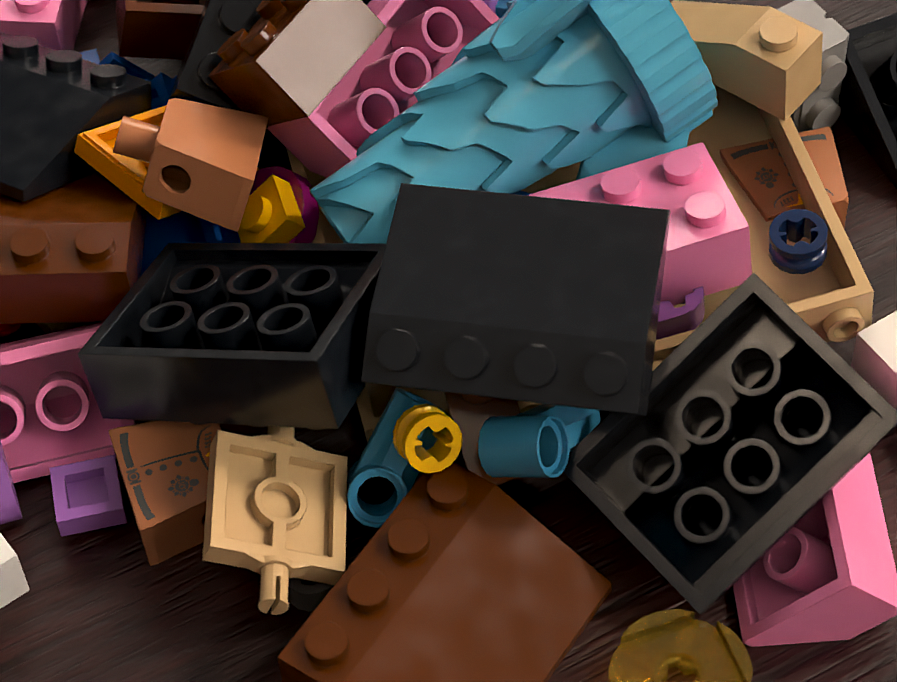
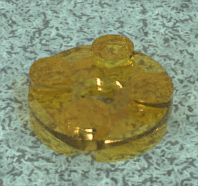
(679, 641)

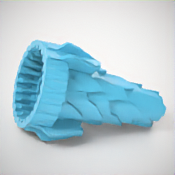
(528, 98)

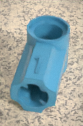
(533, 441)
(382, 460)

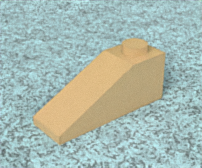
(756, 52)

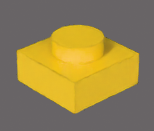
(271, 214)

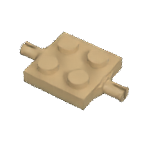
(276, 511)

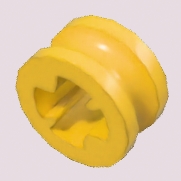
(446, 430)

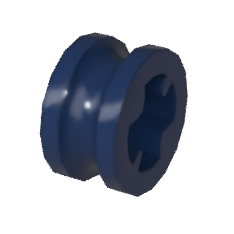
(793, 226)

